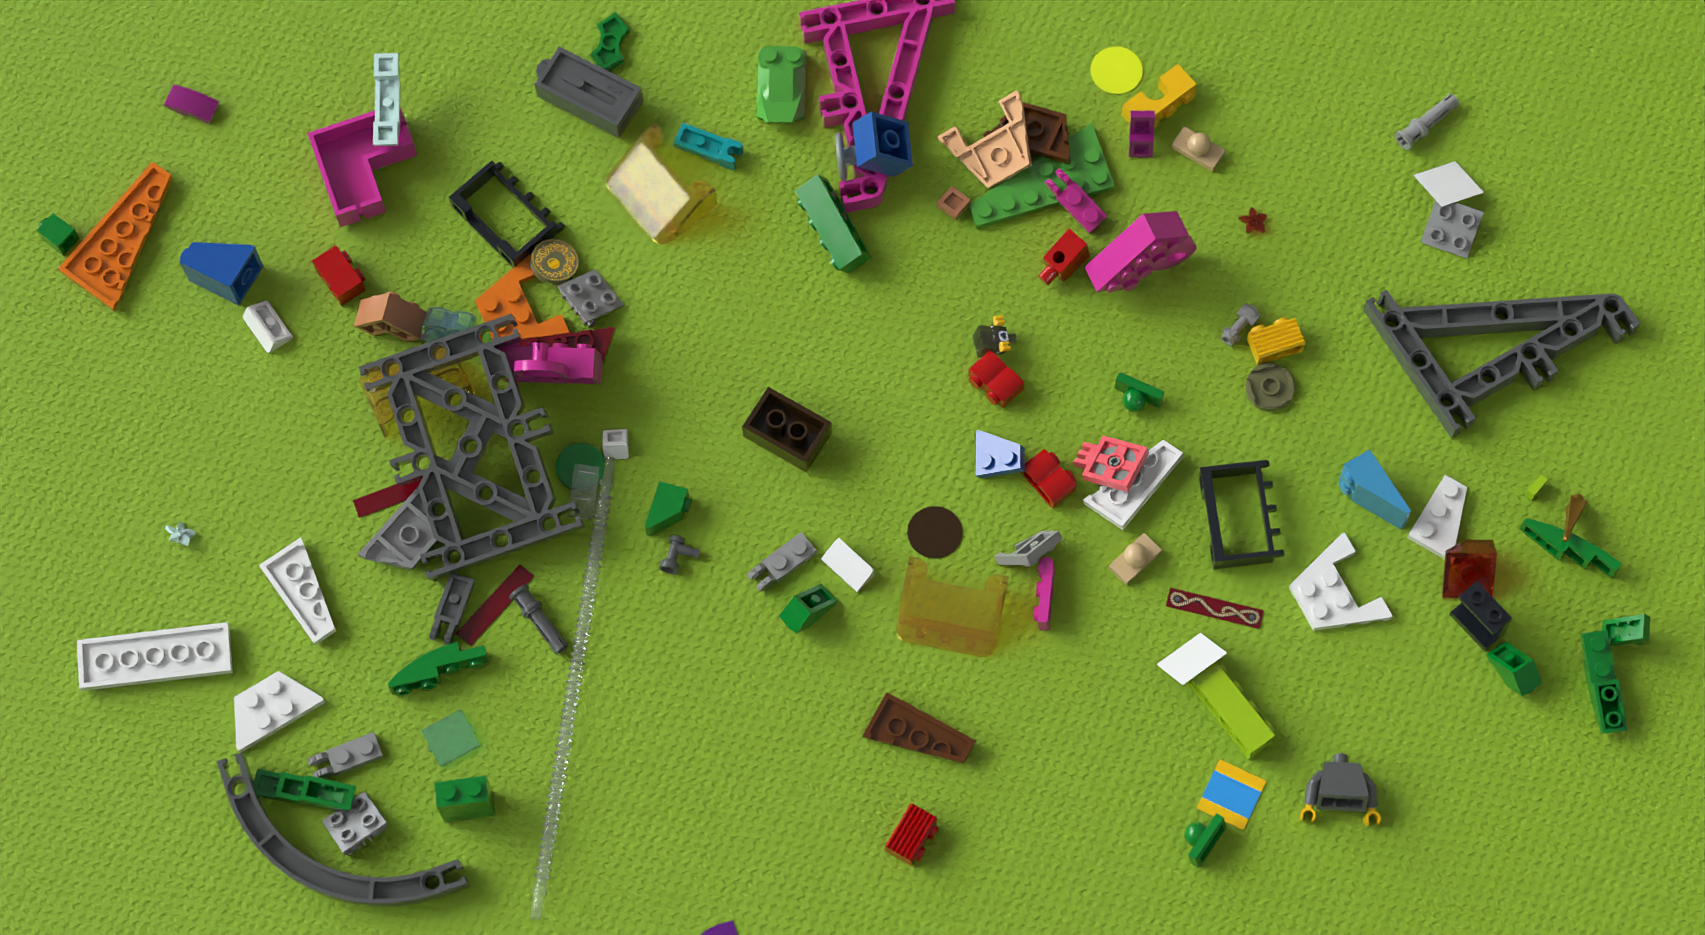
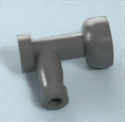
(677, 547)

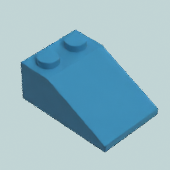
(1373, 490)

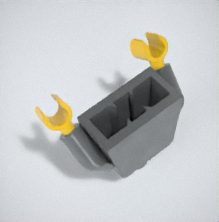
(1341, 788)

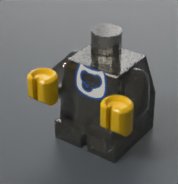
(993, 338)

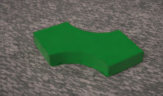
(612, 33)

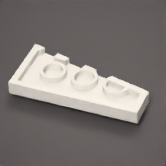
(1122, 506)
(298, 587)

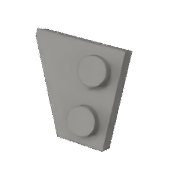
(1030, 549)

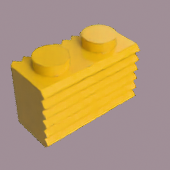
(1275, 340)

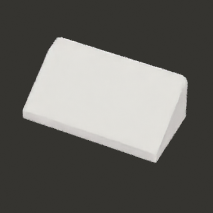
(267, 326)
(848, 565)

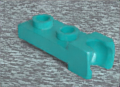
(708, 145)

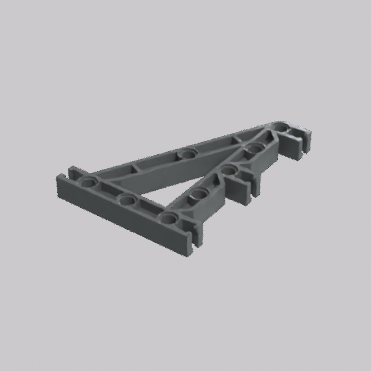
(1553, 315)

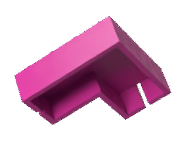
(347, 162)

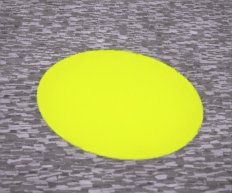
(1116, 70)

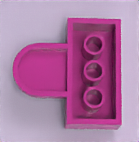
(555, 364)

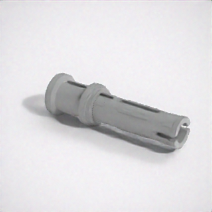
(1419, 127)

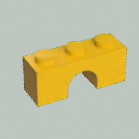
(1177, 89)

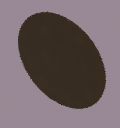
(934, 532)

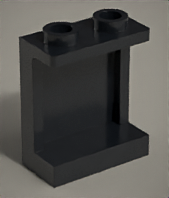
(1481, 616)

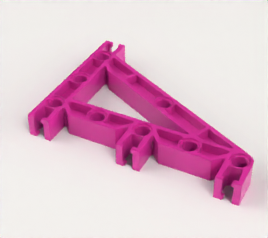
(856, 18)

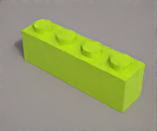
(1232, 709)

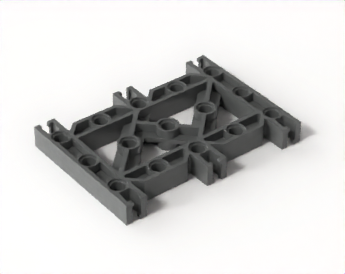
(484, 419)

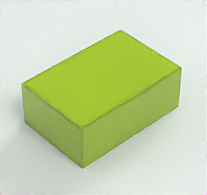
(1536, 487)

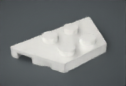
(270, 707)

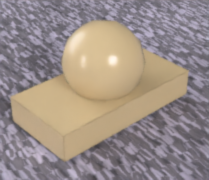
(1198, 148)
(1135, 559)

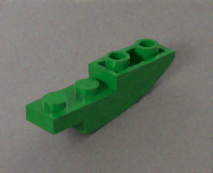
(426, 669)
(1602, 682)

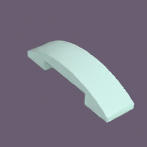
(387, 99)

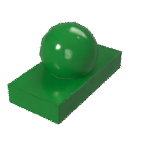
(1137, 393)
(1203, 838)

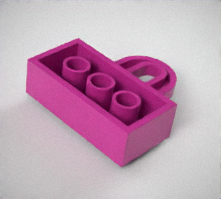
(1147, 245)

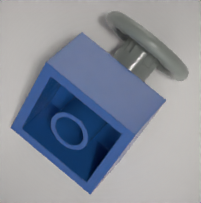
(879, 146)

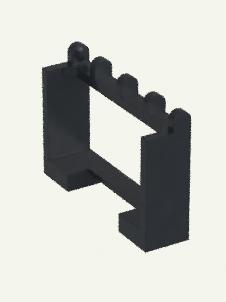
(502, 247)
(1218, 559)

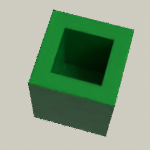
(57, 234)

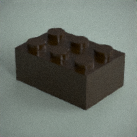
(787, 429)

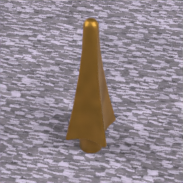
(1573, 513)

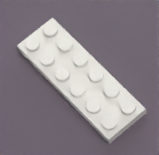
(154, 656)

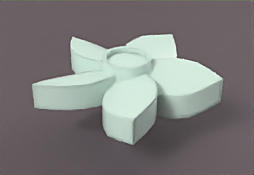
(180, 534)

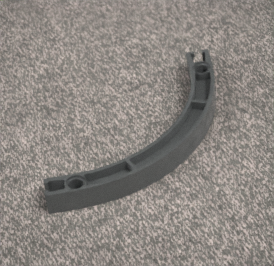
(320, 878)

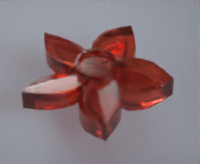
(1254, 221)

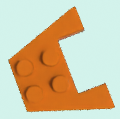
(508, 298)

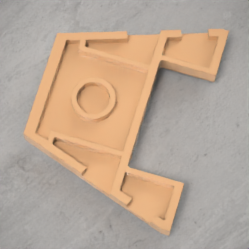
(999, 153)

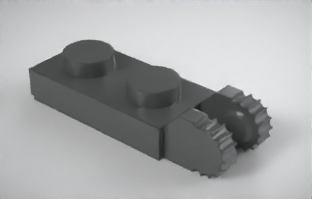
(452, 606)

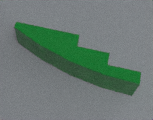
(1576, 548)
(304, 790)

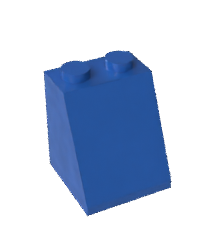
(222, 268)

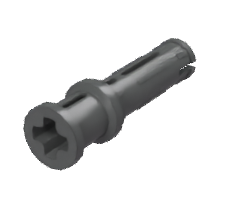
(533, 610)

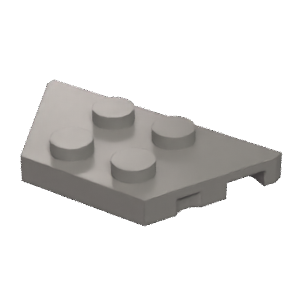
(402, 536)

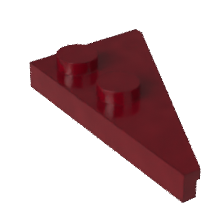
(598, 338)

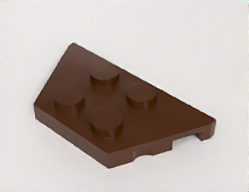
(1045, 131)

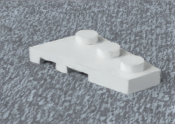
(1441, 518)

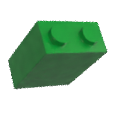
(464, 798)

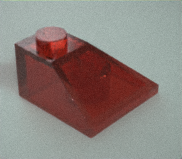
(1469, 563)

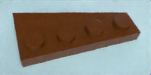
(913, 729)

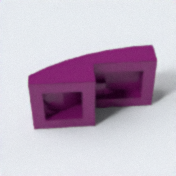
(191, 102)
(1141, 133)

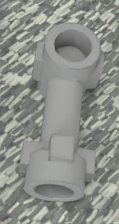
(1247, 314)

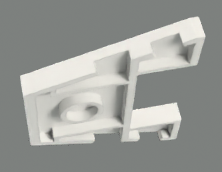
(1326, 598)

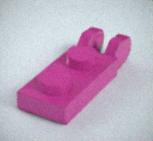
(1076, 202)
(1045, 591)

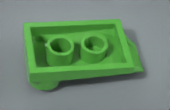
(781, 84)

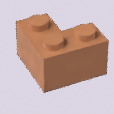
(390, 315)

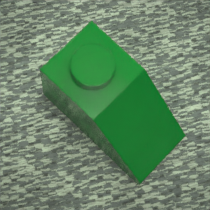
(667, 507)
(807, 608)
(1515, 668)

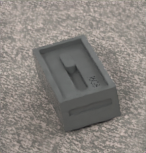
(588, 91)

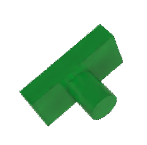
(1628, 629)

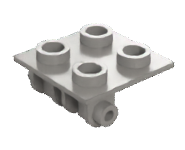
(1452, 228)
(590, 297)
(355, 826)

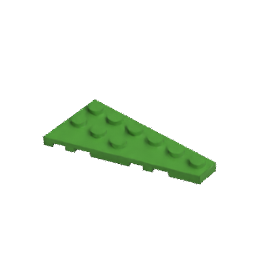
(1027, 192)

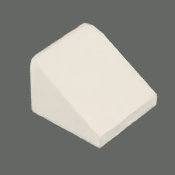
(615, 444)

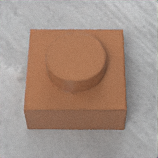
(953, 203)

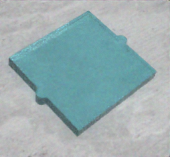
(450, 738)

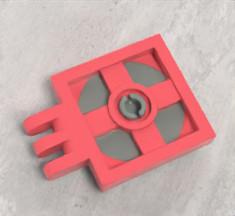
(1111, 462)

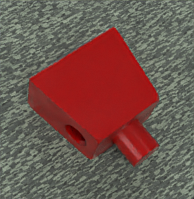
(1070, 251)

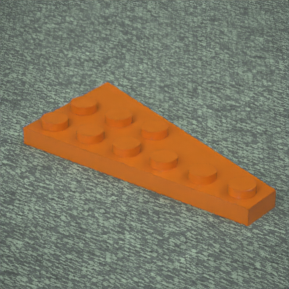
(113, 246)

